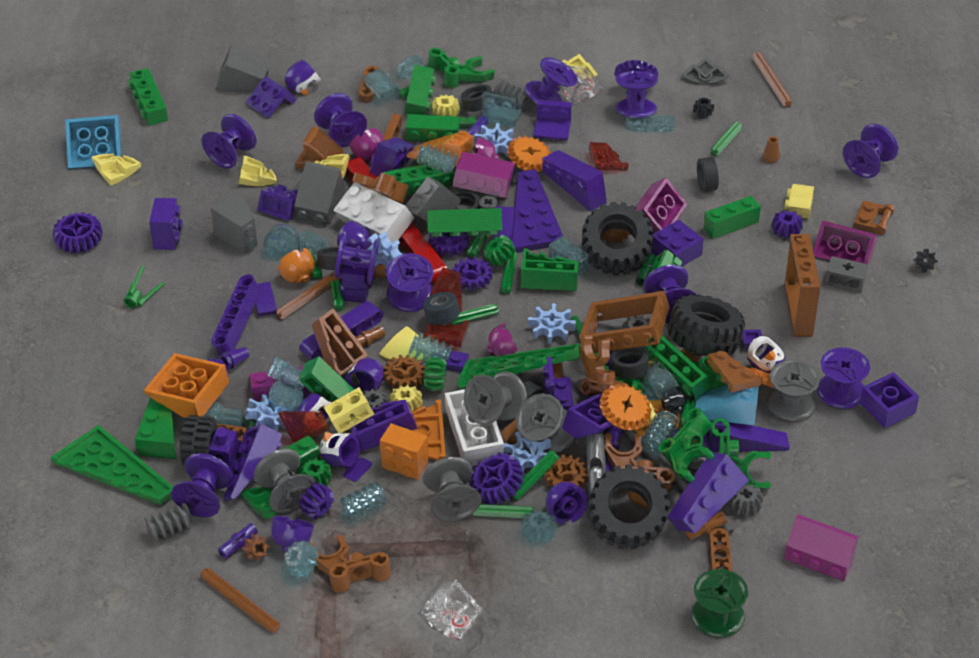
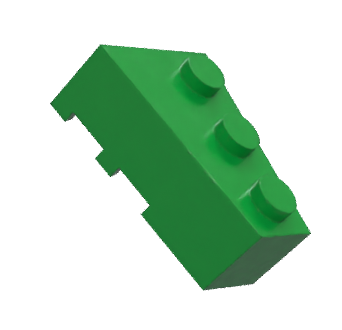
(548, 273)
(156, 432)

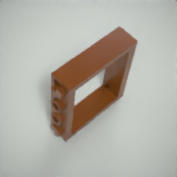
(802, 298)
(650, 303)

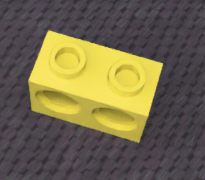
(349, 410)

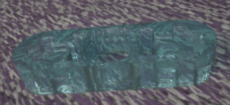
(667, 123)

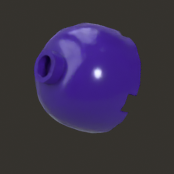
(566, 502)
(287, 531)

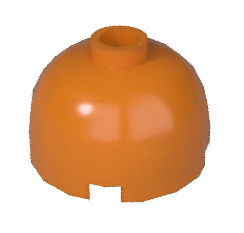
(297, 266)

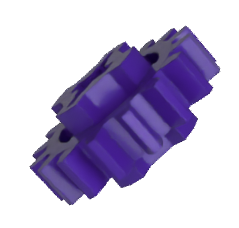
(449, 244)
(473, 272)

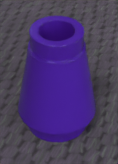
(234, 357)

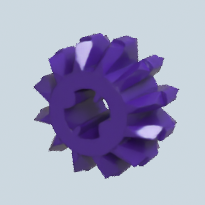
(786, 224)
(316, 501)

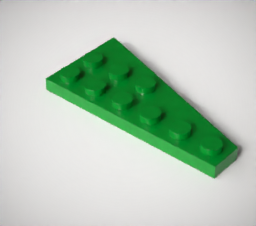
(517, 362)
(110, 462)

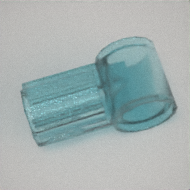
(284, 371)
(225, 415)

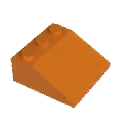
(455, 143)
(188, 385)

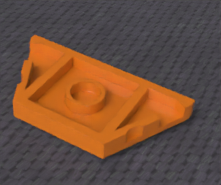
(430, 423)

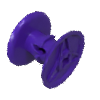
(556, 74)
(636, 82)
(337, 116)
(235, 134)
(865, 155)
(356, 257)
(671, 280)
(409, 282)
(843, 376)
(206, 476)

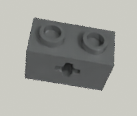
(846, 274)

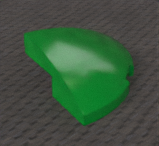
(259, 500)

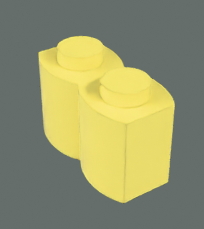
(800, 200)

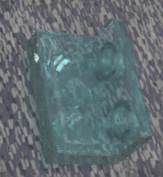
(381, 84)

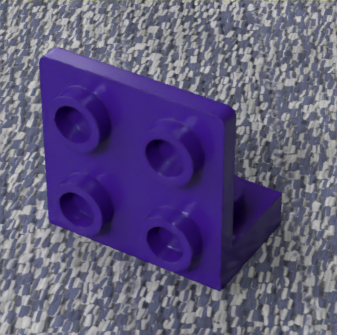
(268, 97)
(553, 120)
(278, 201)
(558, 387)

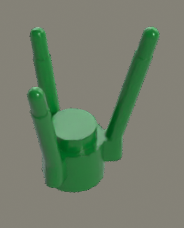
(134, 297)

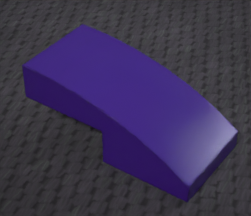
(265, 303)

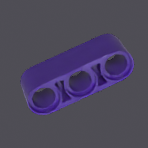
(507, 222)

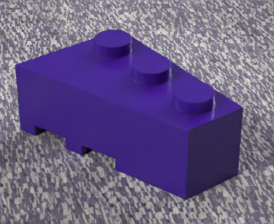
(390, 156)
(372, 429)

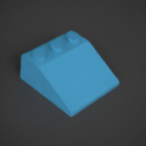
(90, 138)
(733, 407)

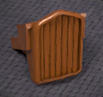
(317, 147)

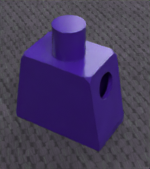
(225, 444)

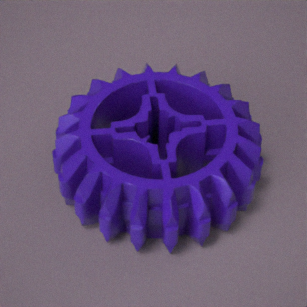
(77, 232)
(497, 478)

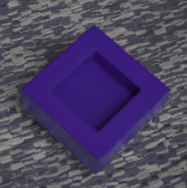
(748, 336)
(456, 361)

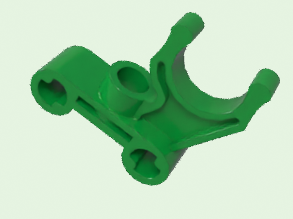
(455, 71)
(687, 443)
(731, 448)

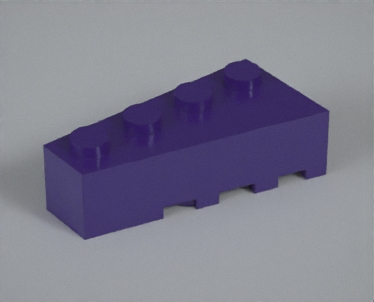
(576, 178)
(709, 491)

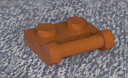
(867, 215)

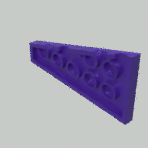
(533, 218)

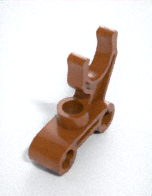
(385, 185)
(597, 377)
(622, 459)
(354, 567)

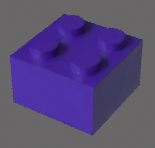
(165, 223)
(678, 240)
(889, 400)

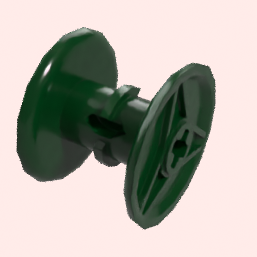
(719, 603)

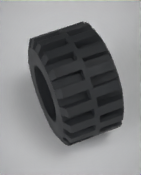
(196, 436)

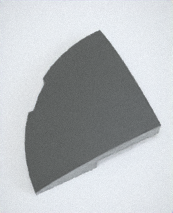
(705, 73)

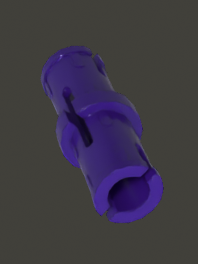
(237, 540)

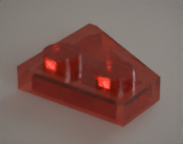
(605, 158)
(449, 282)
(448, 333)
(303, 423)

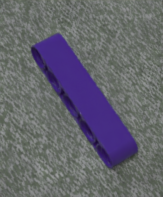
(236, 314)
(357, 320)

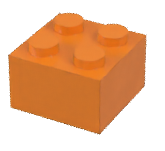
(404, 451)

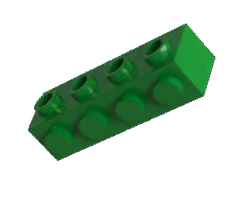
(147, 96)
(416, 175)
(464, 220)
(686, 373)

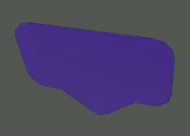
(358, 469)

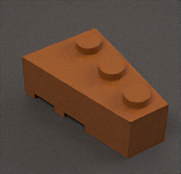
(337, 342)

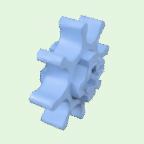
(499, 138)
(386, 250)
(552, 323)
(265, 413)
(527, 451)

